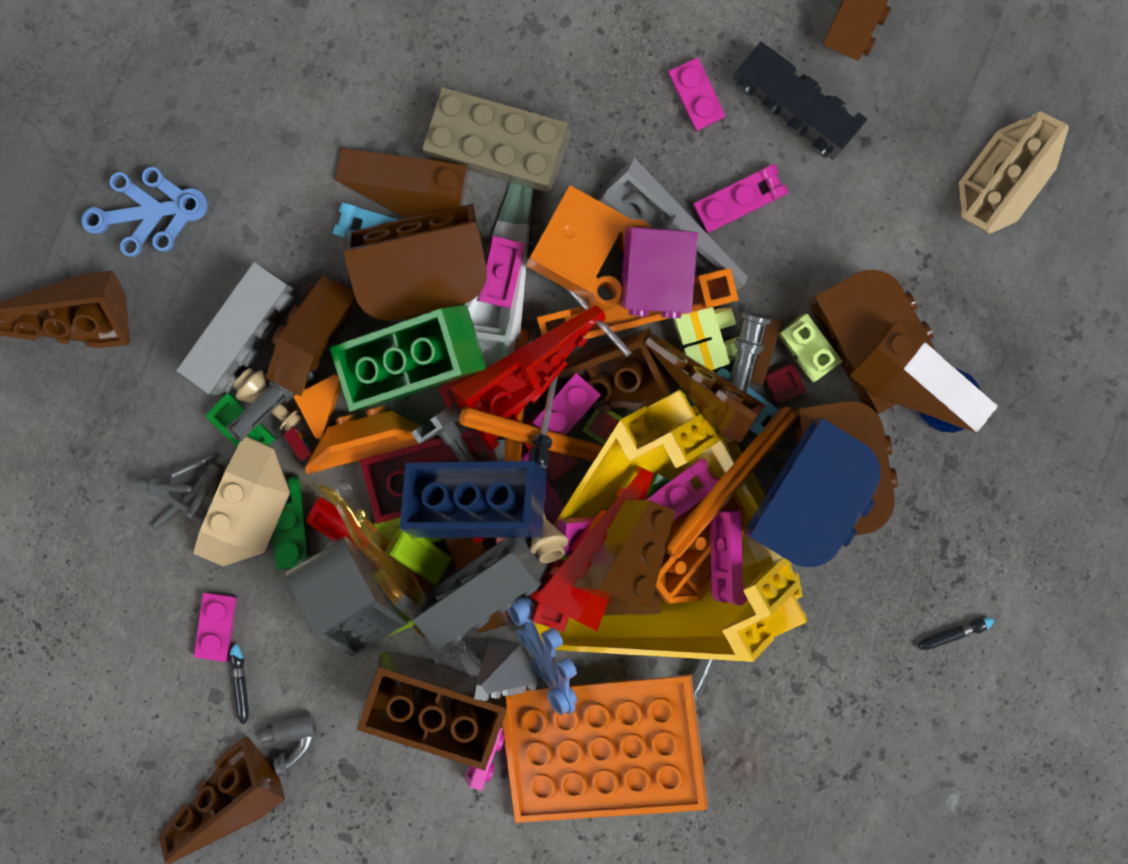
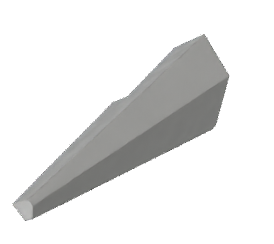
(641, 197)
(505, 669)

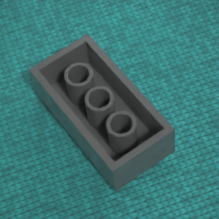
(478, 591)

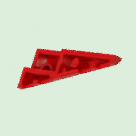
(525, 373)
(559, 591)

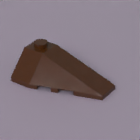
(76, 309)
(915, 376)
(620, 380)
(719, 400)

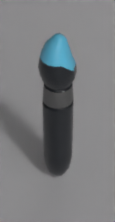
(976, 626)
(239, 684)

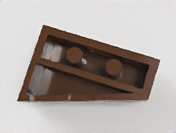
(854, 25)
(309, 333)
(631, 555)

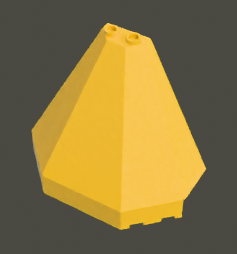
(666, 442)

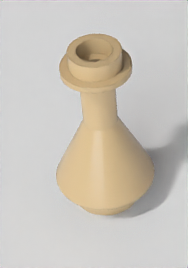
(252, 385)
(551, 545)

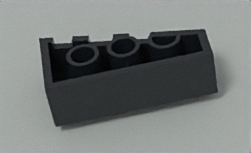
(797, 101)

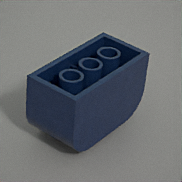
(817, 497)

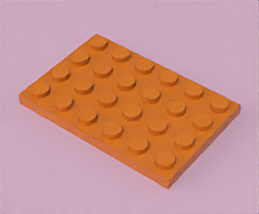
(618, 754)

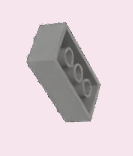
(237, 330)

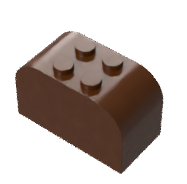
(417, 263)
(858, 314)
(866, 426)
(431, 709)

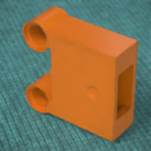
(578, 245)

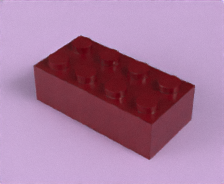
(386, 471)

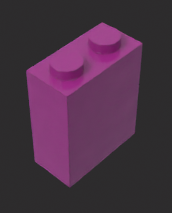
(658, 271)

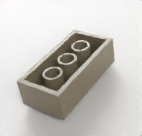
(497, 140)

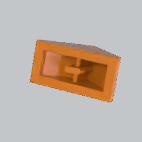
(319, 404)

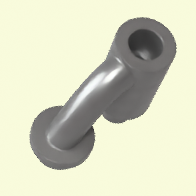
(293, 729)

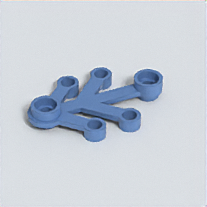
(150, 211)
(544, 662)

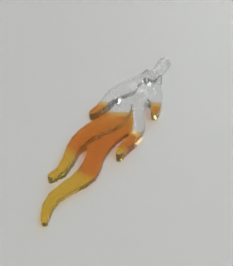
(396, 580)

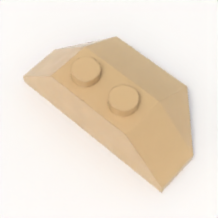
(1011, 171)
(244, 506)

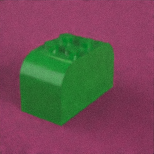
(408, 358)

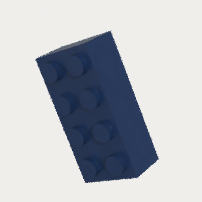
(473, 499)

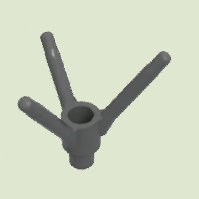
(163, 485)
(205, 488)

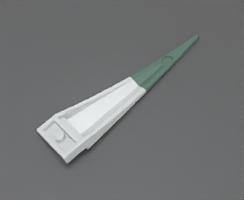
(495, 325)

